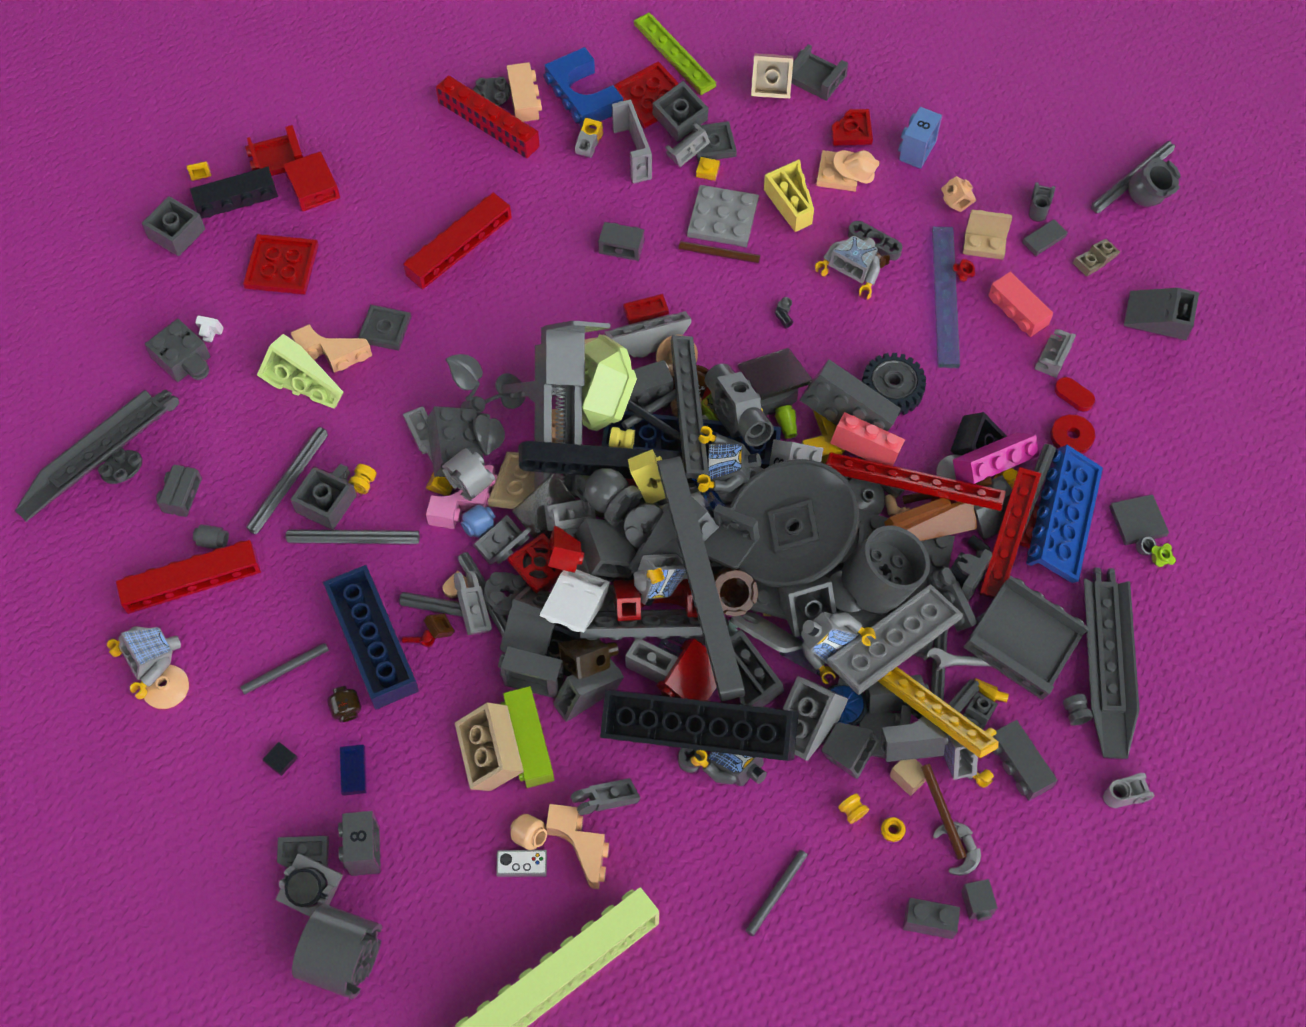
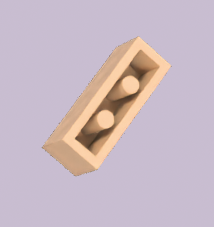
(524, 91)

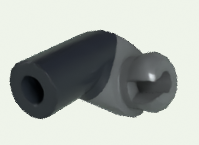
(782, 311)
(978, 545)

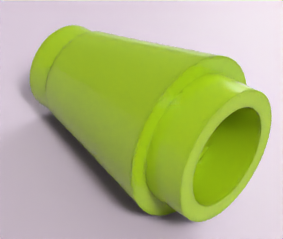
(786, 419)

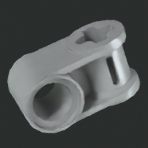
(1132, 790)

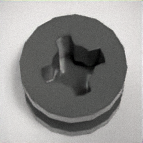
(685, 761)

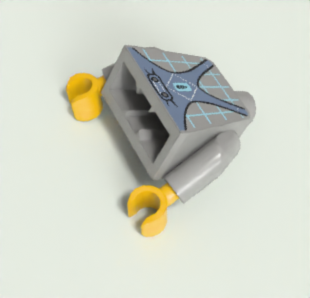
(855, 259)

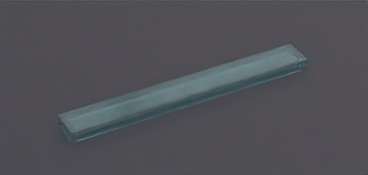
(945, 298)

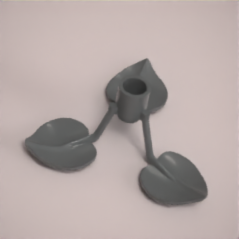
(465, 373)

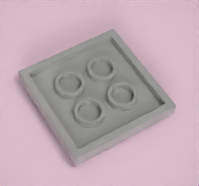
(723, 216)

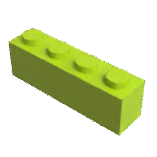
(529, 737)

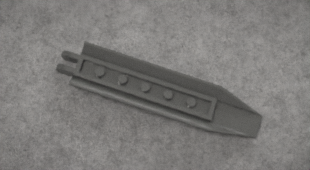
(94, 450)
(1111, 662)

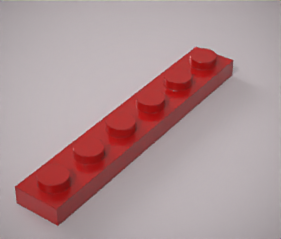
(1011, 531)

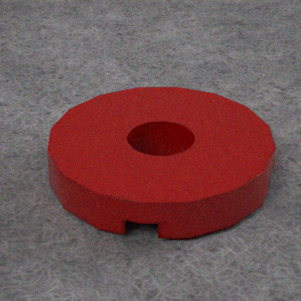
(1076, 424)

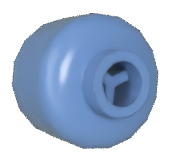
(478, 521)

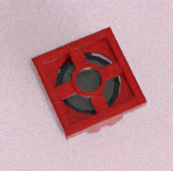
(533, 564)

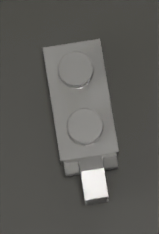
(417, 424)

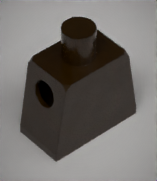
(586, 656)

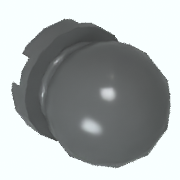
(1154, 182)
(609, 494)

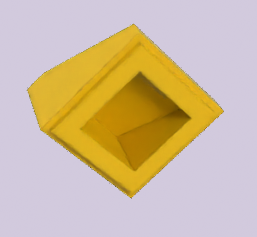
(199, 170)
(439, 485)

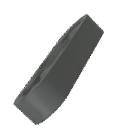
(871, 233)

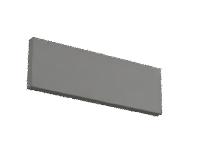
(896, 640)

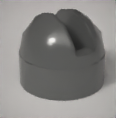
(1145, 543)

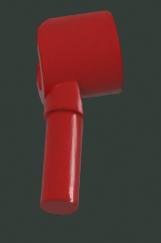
(426, 640)

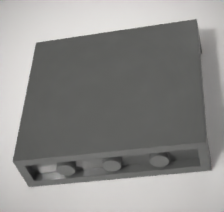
(1026, 637)

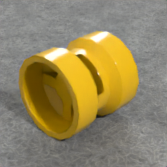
(362, 478)

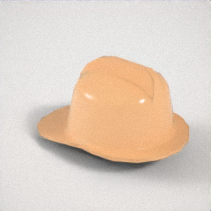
(856, 166)

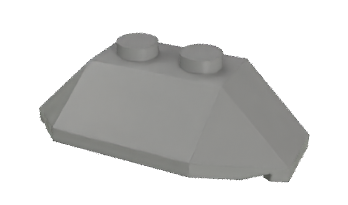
(647, 335)

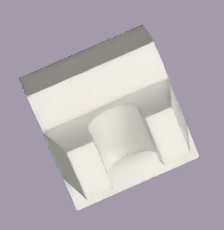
(208, 327)

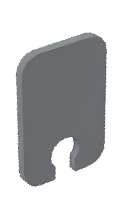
(767, 632)

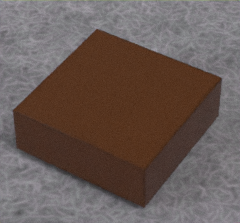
(439, 625)

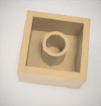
(772, 75)

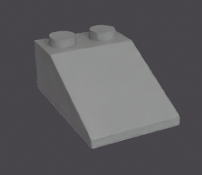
(817, 715)

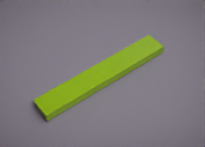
(675, 53)

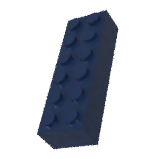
(371, 637)

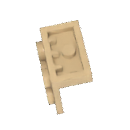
(986, 234)

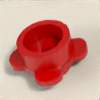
(964, 270)

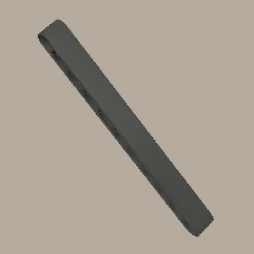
(701, 579)

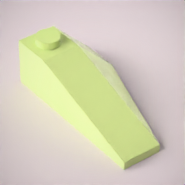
(293, 368)

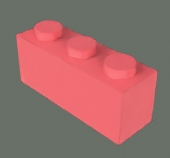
(1020, 304)
(867, 440)

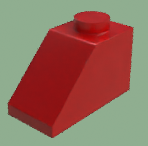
(564, 551)

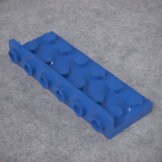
(1065, 513)

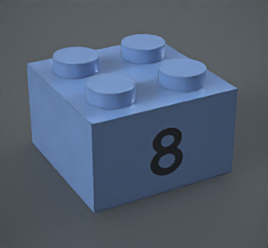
(919, 137)

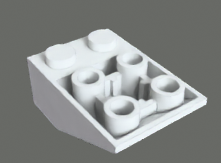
(575, 600)

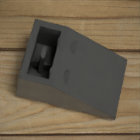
(1162, 311)

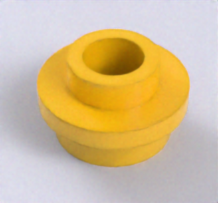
(893, 822)

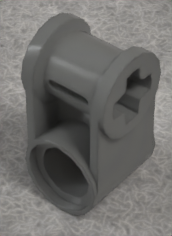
(1041, 202)

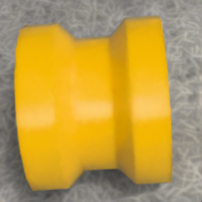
(853, 808)

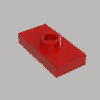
(645, 309)

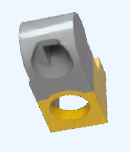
(588, 138)

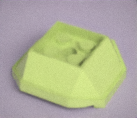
(607, 383)

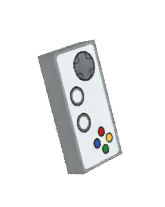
(521, 863)

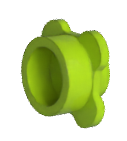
(1158, 558)

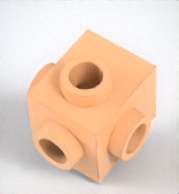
(958, 194)

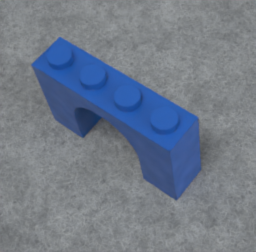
(571, 68)

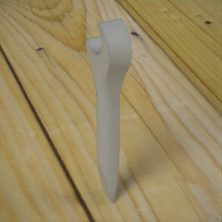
(945, 659)

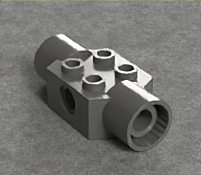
(738, 405)

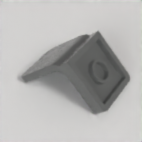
(525, 626)

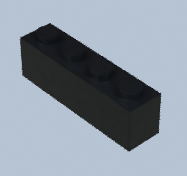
(234, 192)

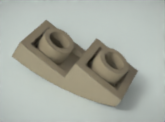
(1096, 257)

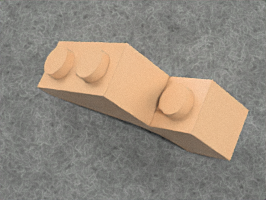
(338, 351)
(589, 847)

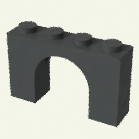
(907, 741)

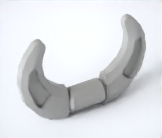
(973, 855)

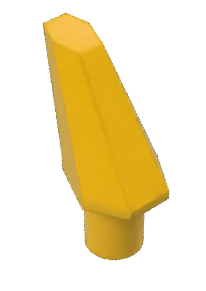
(991, 691)

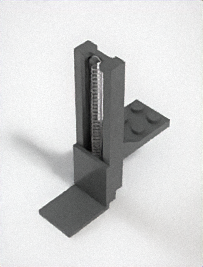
(562, 374)

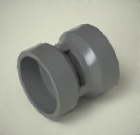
(1077, 709)

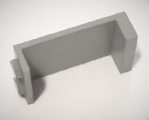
(623, 119)

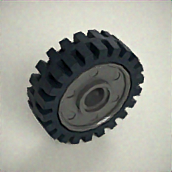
(897, 370)

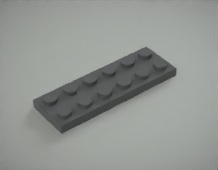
(652, 623)

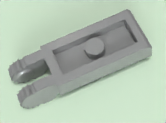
(472, 604)

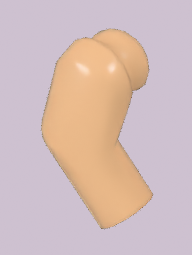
(892, 507)

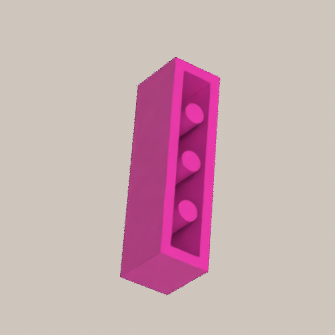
(995, 457)

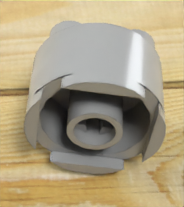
(468, 473)

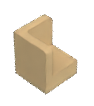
(908, 775)

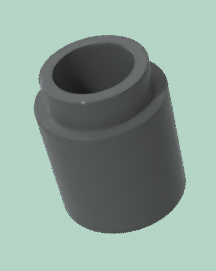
(210, 536)

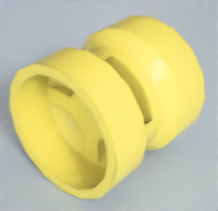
(621, 438)

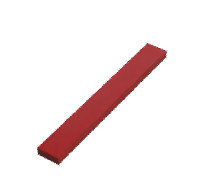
(917, 481)

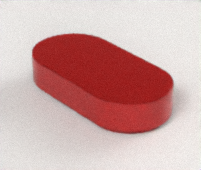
(1074, 394)

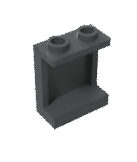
(817, 74)

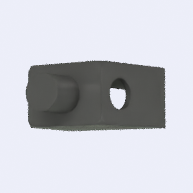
(849, 747)

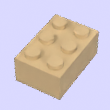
(488, 747)

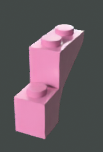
(447, 510)

